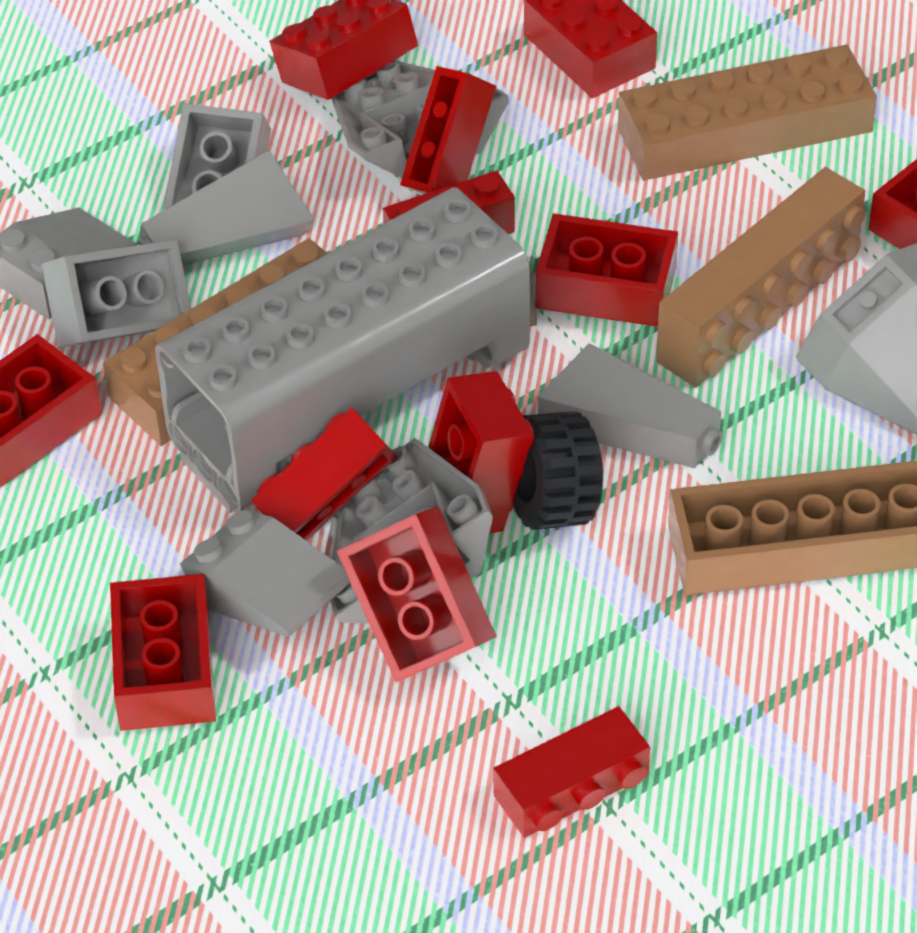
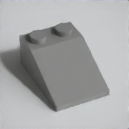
(212, 145)
(47, 238)
(115, 292)
(265, 573)

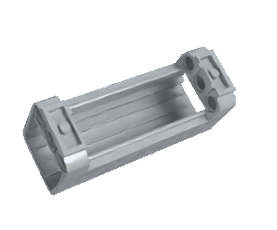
(339, 338)

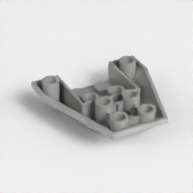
(385, 110)
(868, 341)
(404, 488)

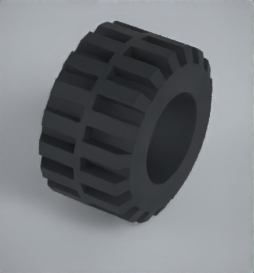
(560, 473)

